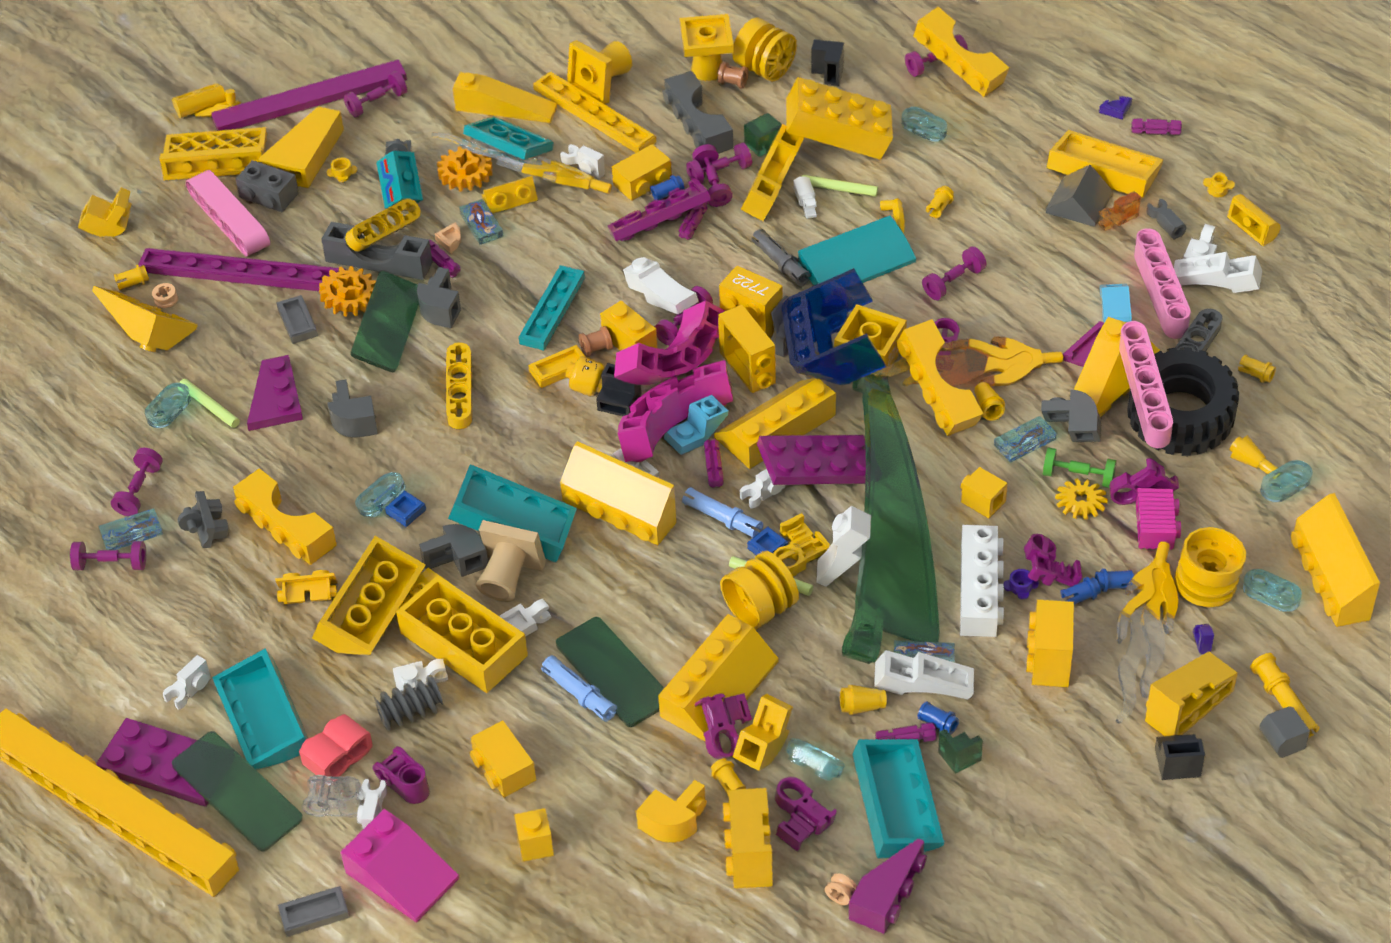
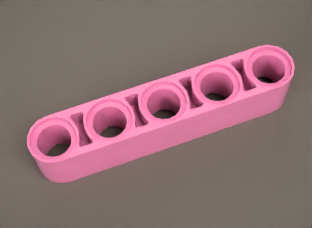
(227, 213)
(1162, 283)
(1146, 384)

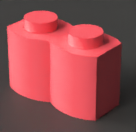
(336, 747)

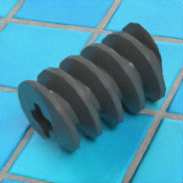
(408, 702)

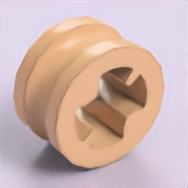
(162, 289)
(840, 889)

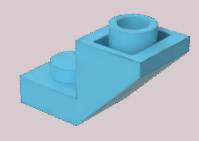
(1116, 302)
(702, 421)

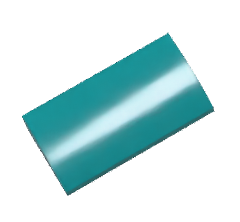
(868, 249)
(511, 504)
(261, 711)
(896, 795)

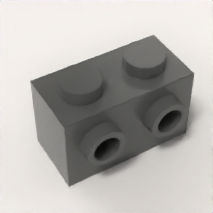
(267, 186)

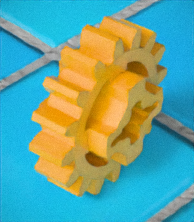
(464, 169)
(346, 290)

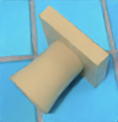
(508, 552)

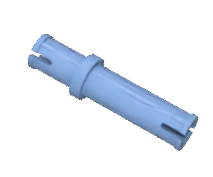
(730, 516)
(587, 695)

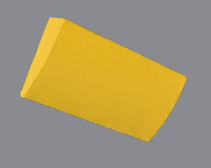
(1117, 165)

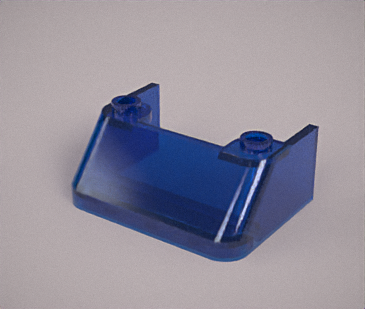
(817, 314)

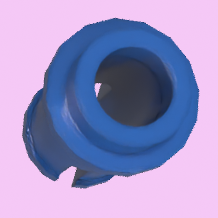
(661, 190)
(1113, 579)
(1082, 591)
(939, 717)

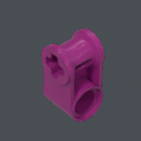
(403, 776)

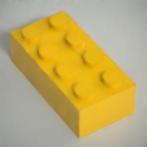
(839, 118)
(462, 633)

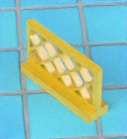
(222, 161)

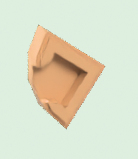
(449, 237)

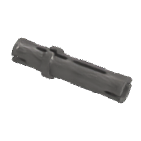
(786, 263)

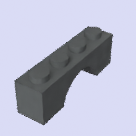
(685, 96)
(407, 259)

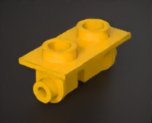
(510, 195)
(295, 586)

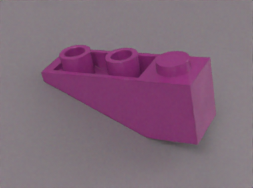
(882, 889)

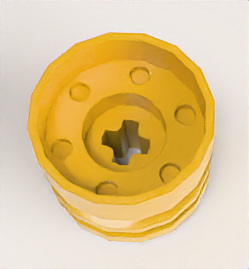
(764, 49)
(1210, 567)
(759, 589)

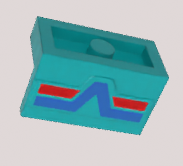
(399, 178)

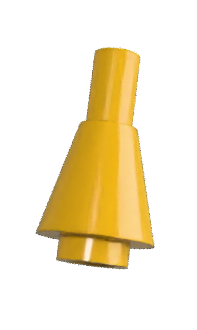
(1247, 452)

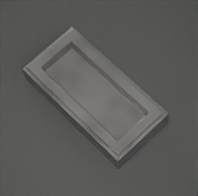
(297, 319)
(313, 911)

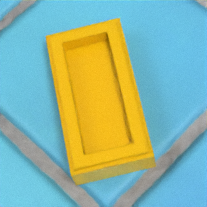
(554, 366)

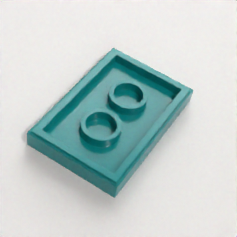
(508, 137)

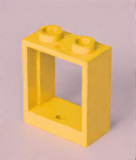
(747, 349)

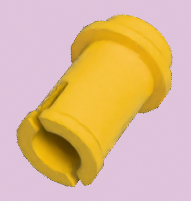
(943, 196)
(133, 277)
(1256, 368)
(724, 772)

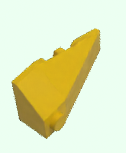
(492, 97)
(145, 322)
(1104, 370)

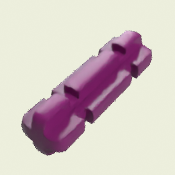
(1156, 126)
(691, 222)
(443, 259)
(713, 463)
(926, 732)

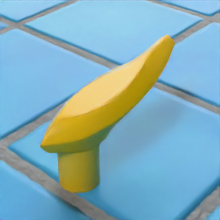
(230, 101)
(898, 213)

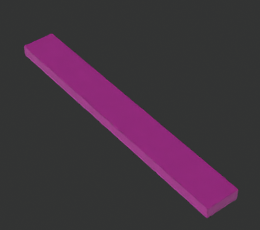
(305, 97)
(234, 269)

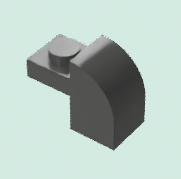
(437, 301)
(1079, 412)
(351, 416)
(457, 545)

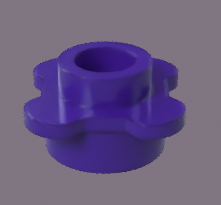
(1020, 583)

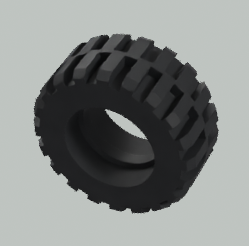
(1209, 381)

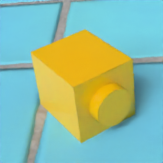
(983, 492)
(534, 834)

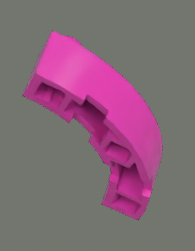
(689, 349)
(667, 406)

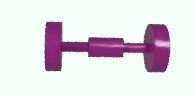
(915, 63)
(354, 104)
(742, 156)
(719, 193)
(935, 286)
(667, 330)
(148, 461)
(78, 555)

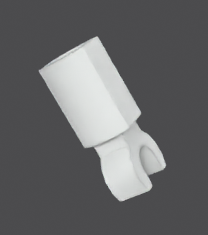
(805, 196)

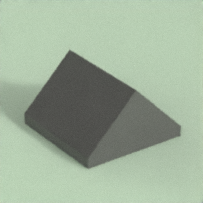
(1080, 197)

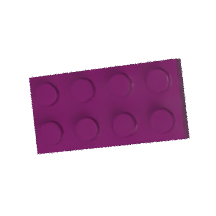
(814, 459)
(145, 757)

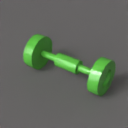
(1078, 467)

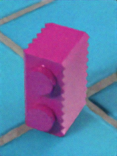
(1156, 517)

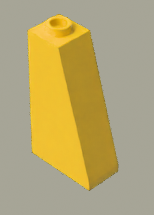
(306, 145)

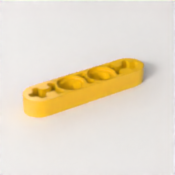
(382, 223)
(456, 385)

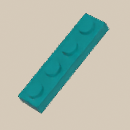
(551, 307)

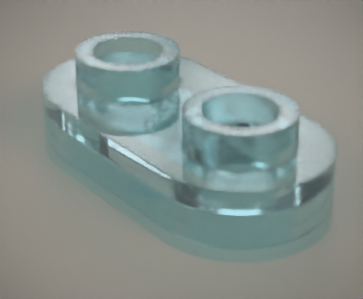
(924, 124)
(167, 405)
(1282, 483)
(380, 494)
(1270, 590)
(807, 754)

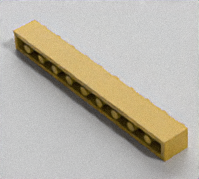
(116, 805)

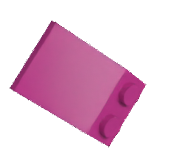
(398, 866)

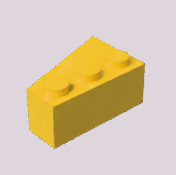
(1188, 694)
(748, 838)

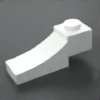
(1219, 270)
(658, 287)
(849, 534)
(923, 674)

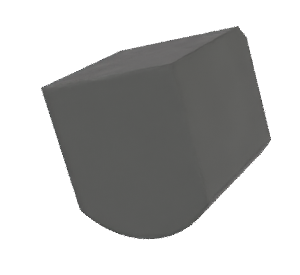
(1285, 731)

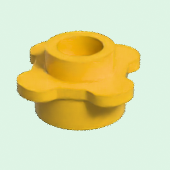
(341, 169)
(1218, 185)

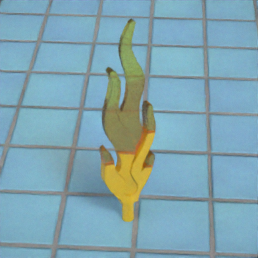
(1011, 358)

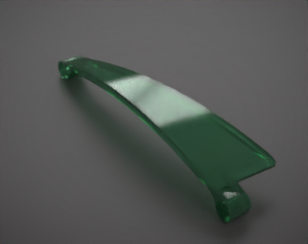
(896, 564)

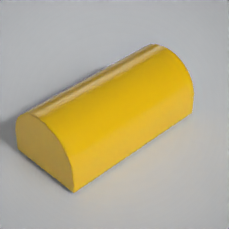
(198, 100)
(1253, 220)

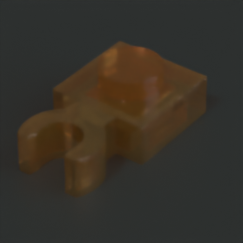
(1123, 210)

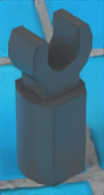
(1167, 219)

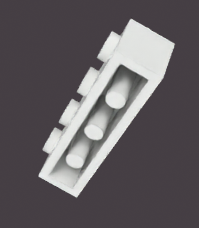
(980, 581)

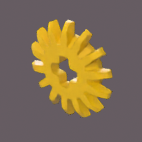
(1082, 508)

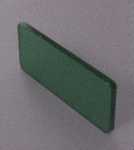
(386, 322)
(613, 669)
(237, 791)

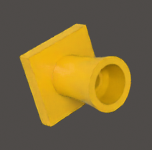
(706, 41)
(593, 70)

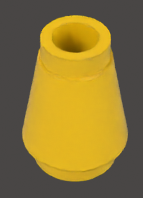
(989, 401)
(861, 699)

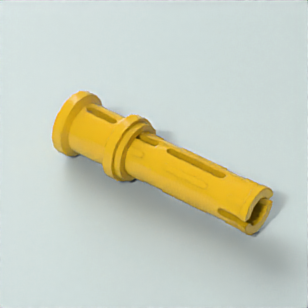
(1278, 684)

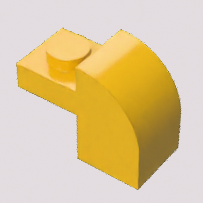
(106, 218)
(766, 736)
(672, 819)

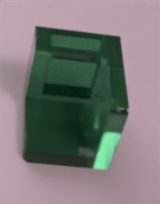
(761, 133)
(960, 750)

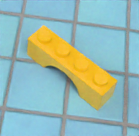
(980, 71)
(772, 173)
(953, 407)
(305, 535)

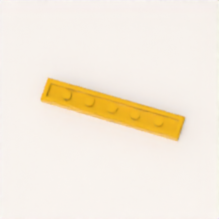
(594, 112)

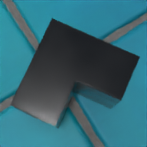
(828, 59)
(616, 394)
(1179, 756)

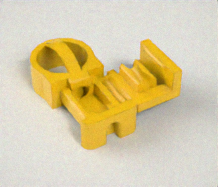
(802, 546)

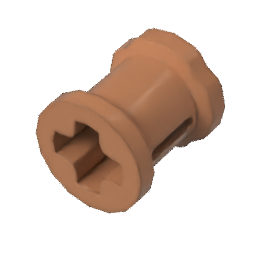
(733, 75)
(595, 341)

